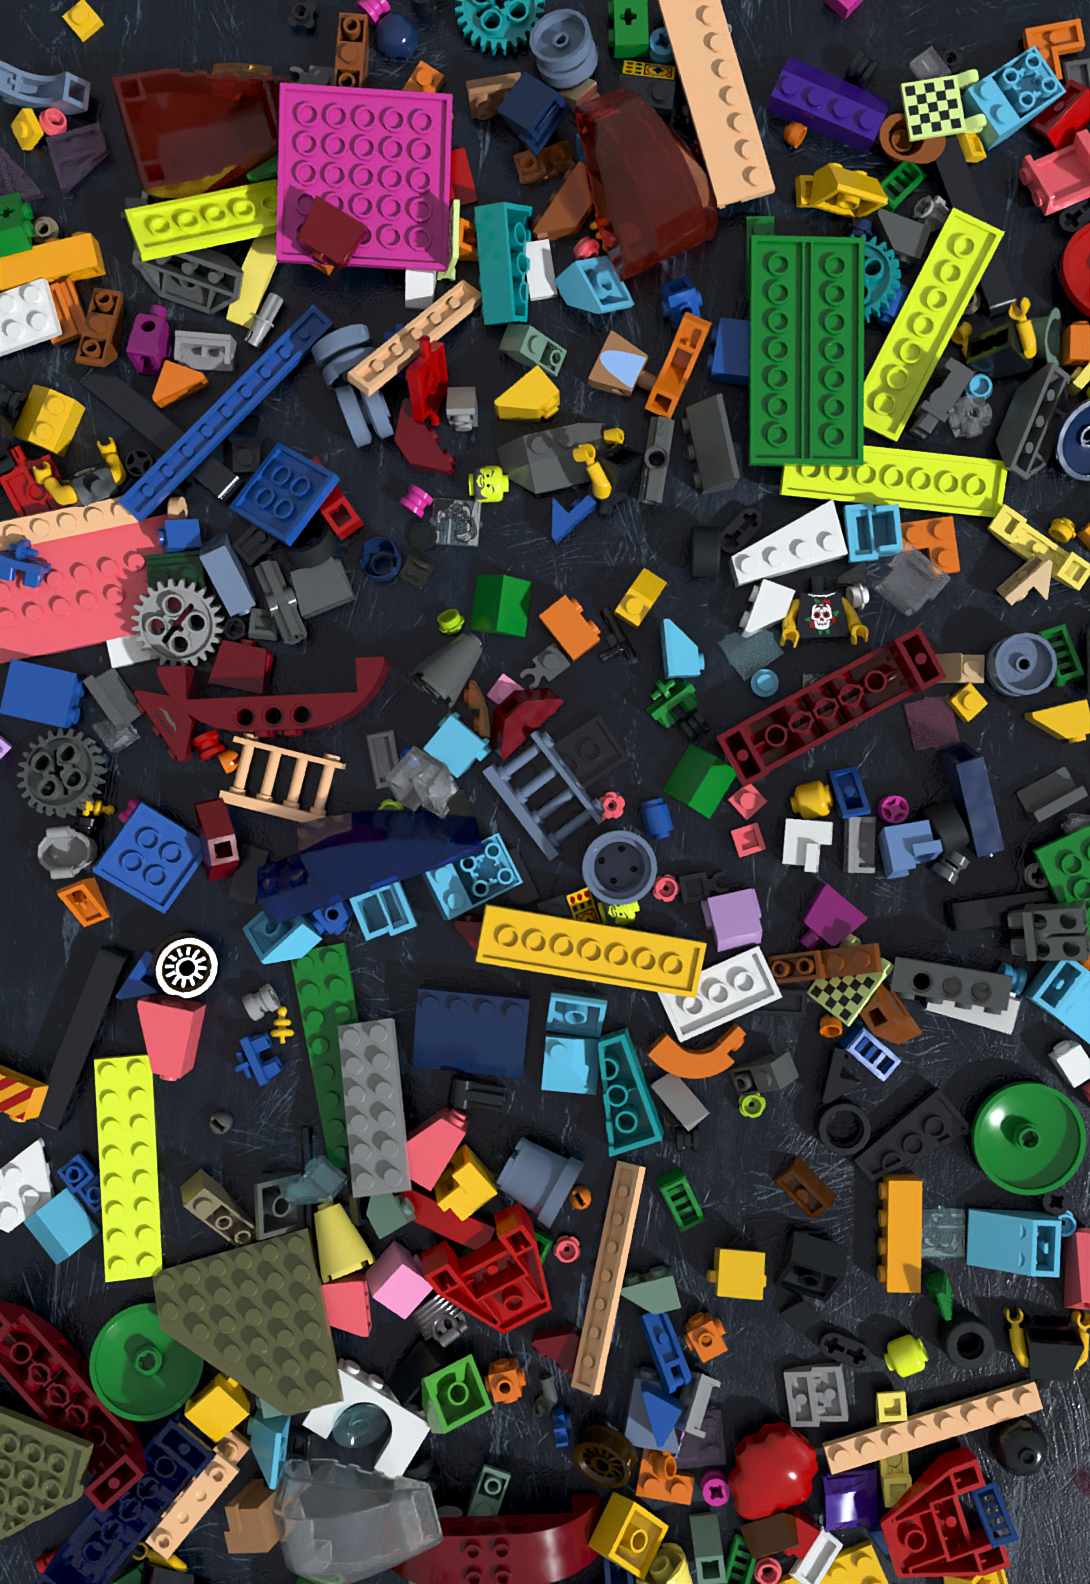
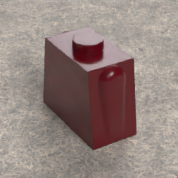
(330, 234)
(242, 666)

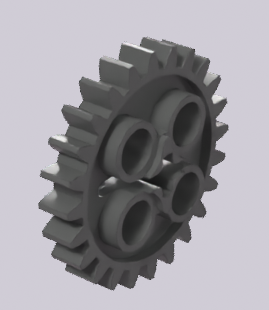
(39, 781)

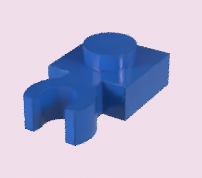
(562, 1425)

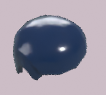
(396, 36)
(380, 558)

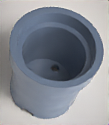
(617, 864)
(539, 1179)

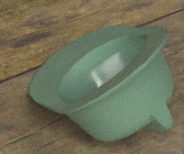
(1048, 337)

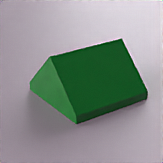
(501, 605)
(699, 780)

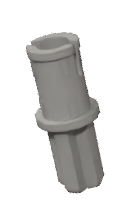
(263, 321)

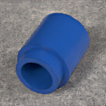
(889, 316)
(656, 819)

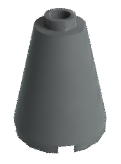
(447, 670)

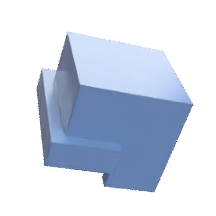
(905, 846)

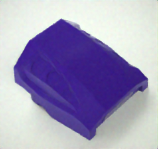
(850, 1498)

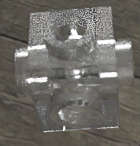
(963, 423)

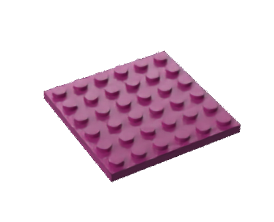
(376, 160)

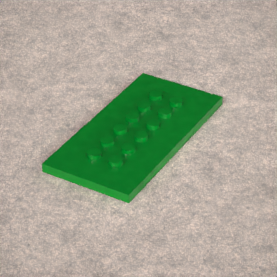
(806, 351)

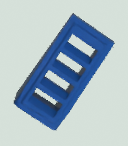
(856, 1040)
(989, 1489)

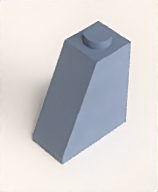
(227, 575)
(636, 1422)

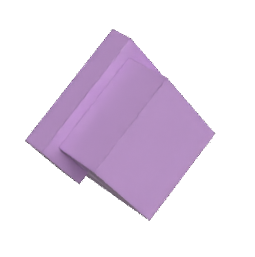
(733, 919)

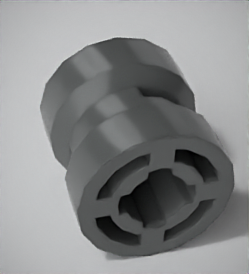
(947, 871)

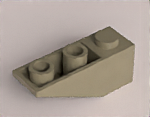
(217, 1209)

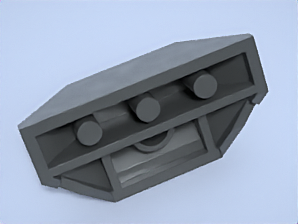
(193, 278)
(1033, 421)
(546, 459)

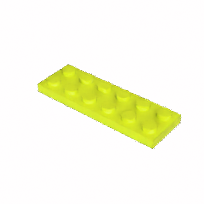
(204, 220)

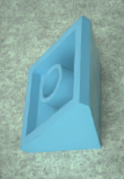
(576, 1012)
(62, 1226)

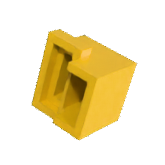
(464, 1184)
(738, 1273)
(218, 1406)

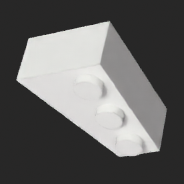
(1003, 1022)

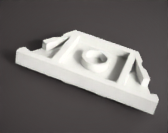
(24, 1186)

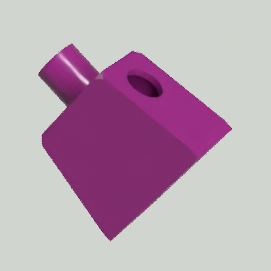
(150, 342)
(829, 918)

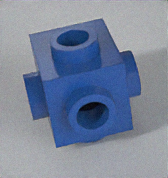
(679, 298)
(339, 912)

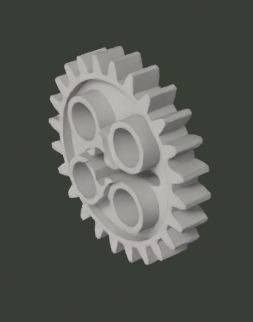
(157, 607)

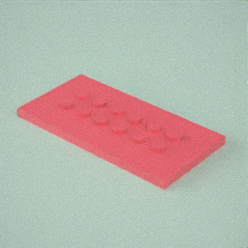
(84, 595)

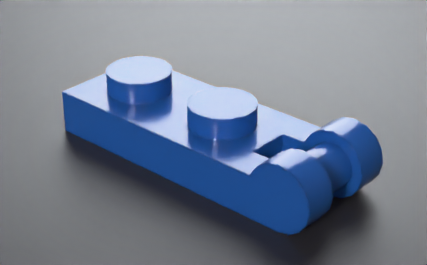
(665, 1351)

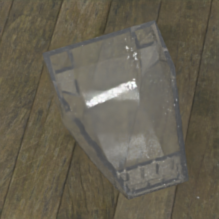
(350, 1522)

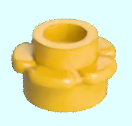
(1062, 530)

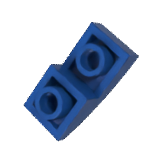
(83, 1178)

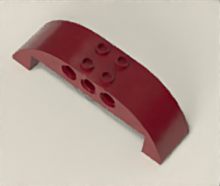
(830, 705)
(231, 713)
(60, 1390)
(509, 1548)

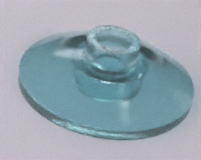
(360, 1426)

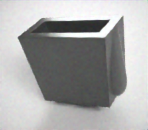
(321, 587)

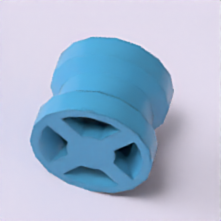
(659, 52)
(1019, 976)

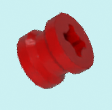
(208, 745)

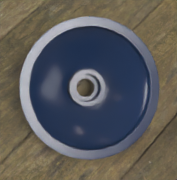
(1071, 447)

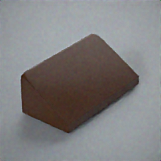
(805, 1188)
(770, 1535)

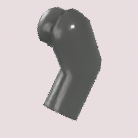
(547, 1398)

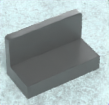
(113, 698)
(1050, 795)

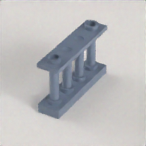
(534, 819)

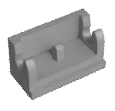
(205, 351)
(859, 844)
(694, 1403)

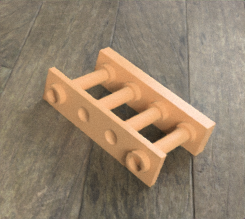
(263, 800)
(199, 1494)

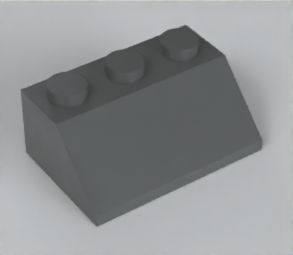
(710, 445)

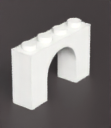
(408, 1425)

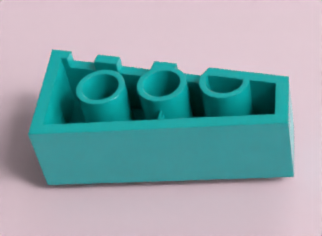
(503, 261)
(629, 1107)

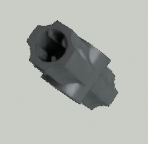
(658, 443)
(280, 602)

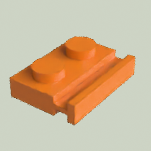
(69, 311)

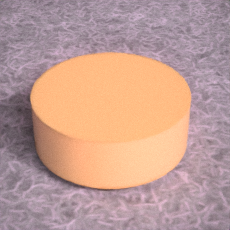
(177, 508)

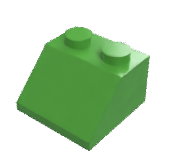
(453, 1395)

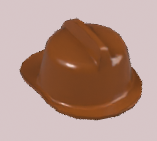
(896, 144)

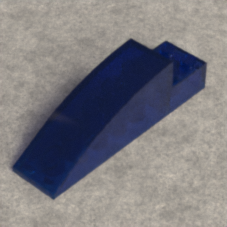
(360, 854)

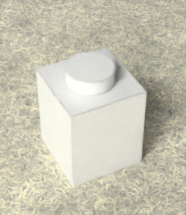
(1071, 1062)

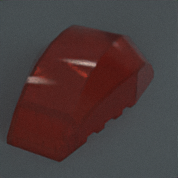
(197, 127)
(643, 183)

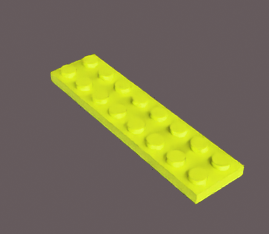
(927, 322)
(906, 479)
(128, 1167)

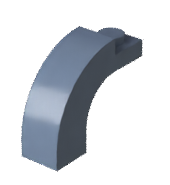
(41, 92)

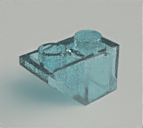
(318, 1184)

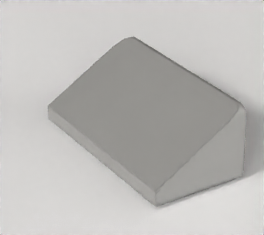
(680, 1100)

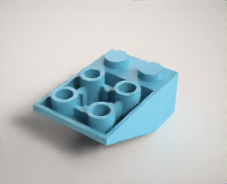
(1012, 96)
(472, 879)
(1064, 993)
(1014, 1241)

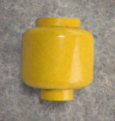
(812, 800)

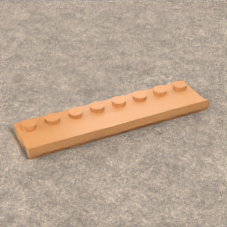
(717, 100)

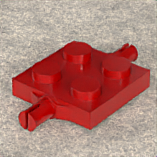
(428, 381)
(23, 490)

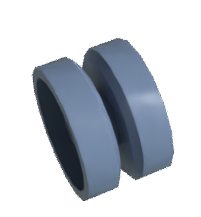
(563, 48)
(342, 352)
(364, 411)
(1035, 657)

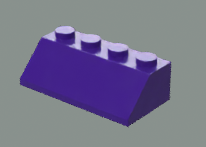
(828, 105)

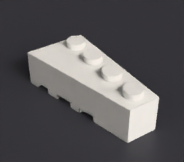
(799, 545)

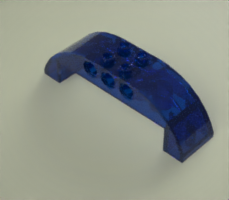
(109, 1537)

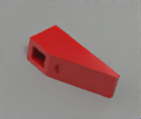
(339, 512)

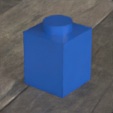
(179, 535)

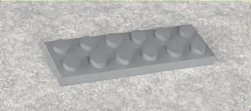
(374, 1108)

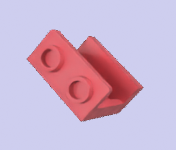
(1060, 176)

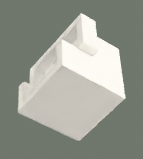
(803, 842)

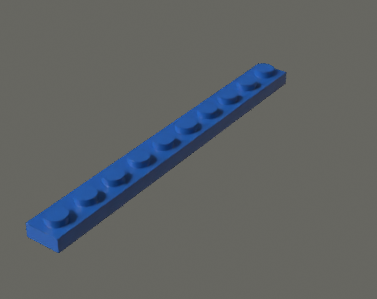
(225, 414)

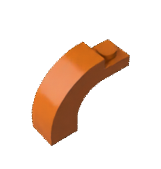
(678, 365)
(696, 1063)

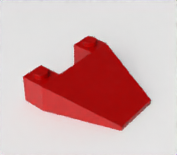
(499, 1280)
(928, 1527)

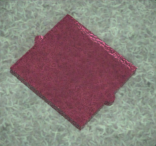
(931, 723)

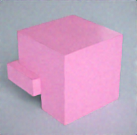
(398, 1280)

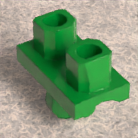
(667, 697)

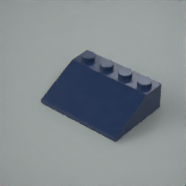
(470, 1031)

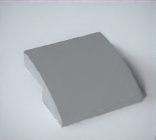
(816, 1394)

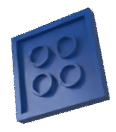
(284, 493)
(151, 857)

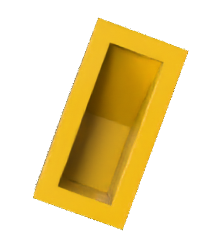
(640, 598)
(1063, 721)

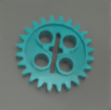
(509, 29)
(882, 285)

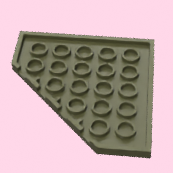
(257, 1320)
(38, 1470)

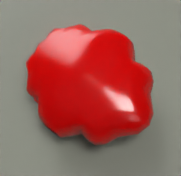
(772, 1471)

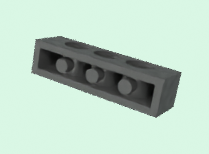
(998, 984)

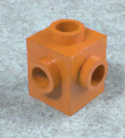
(705, 1336)
(505, 1380)

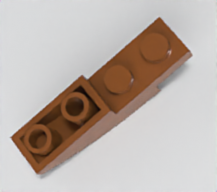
(825, 963)

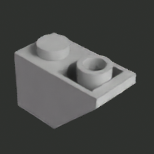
(462, 408)

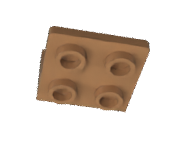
(488, 93)

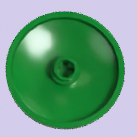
(1028, 1138)
(141, 1368)

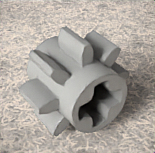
(931, 212)

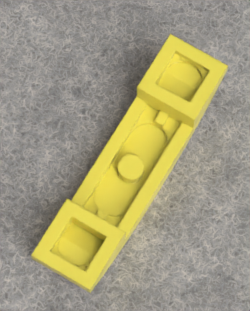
(257, 274)
(1026, 542)
(893, 1469)

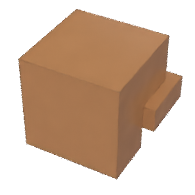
(251, 1520)

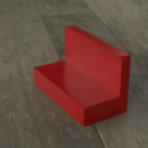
(1064, 116)
(461, 180)

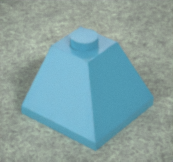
(593, 286)
(679, 653)
(281, 941)
(570, 1064)
(269, 1444)

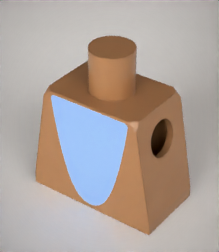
(621, 368)

